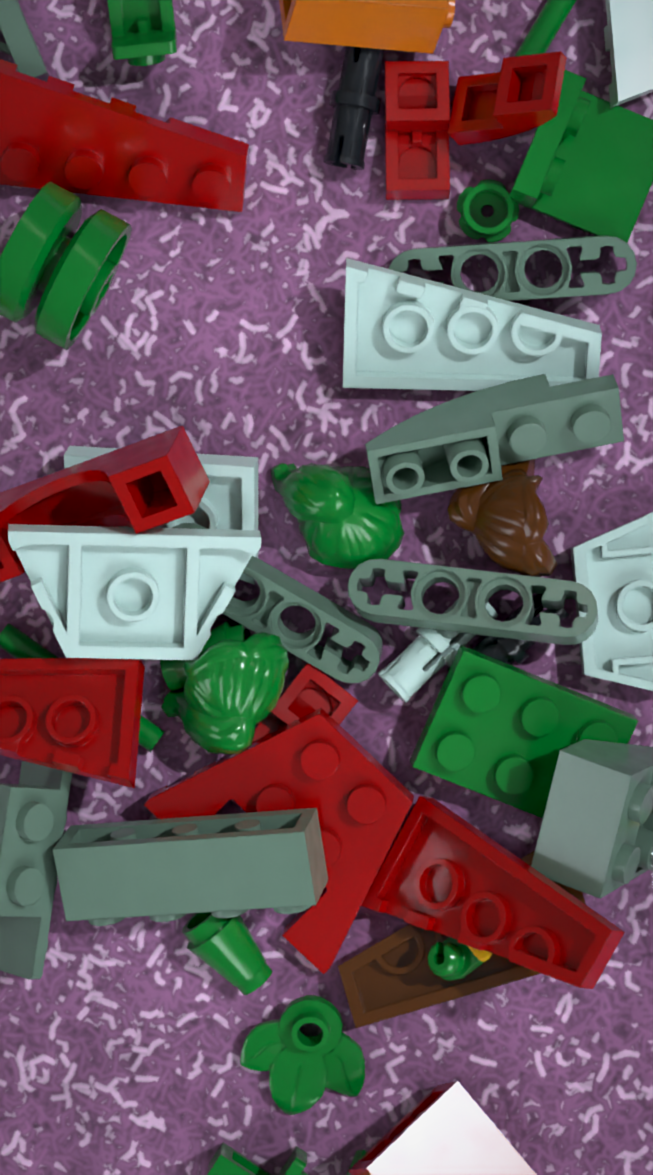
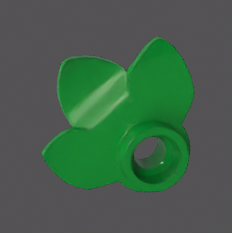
(301, 1063)

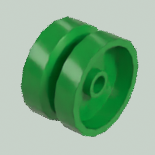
(60, 266)

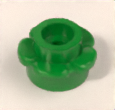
(492, 194)

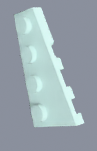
(449, 338)

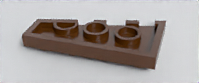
(396, 977)

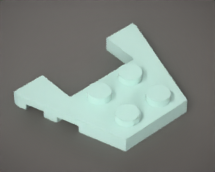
(620, 576)

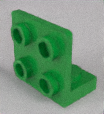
(588, 164)

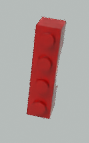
(126, 487)

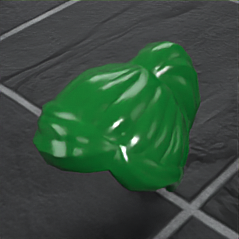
(339, 513)
(230, 692)

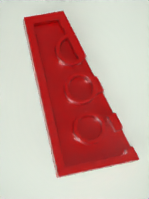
(111, 148)
(478, 892)

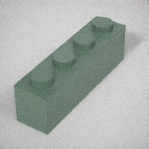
(191, 866)

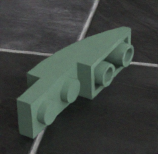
(496, 426)

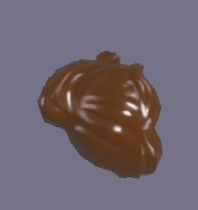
(507, 519)

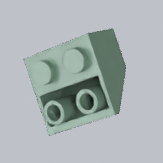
(598, 817)

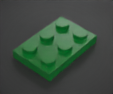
(505, 729)

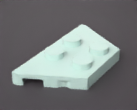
(132, 591)

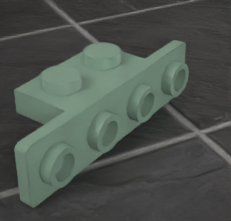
(30, 828)

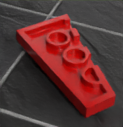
(73, 714)

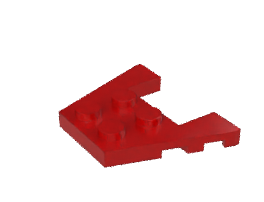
(302, 768)

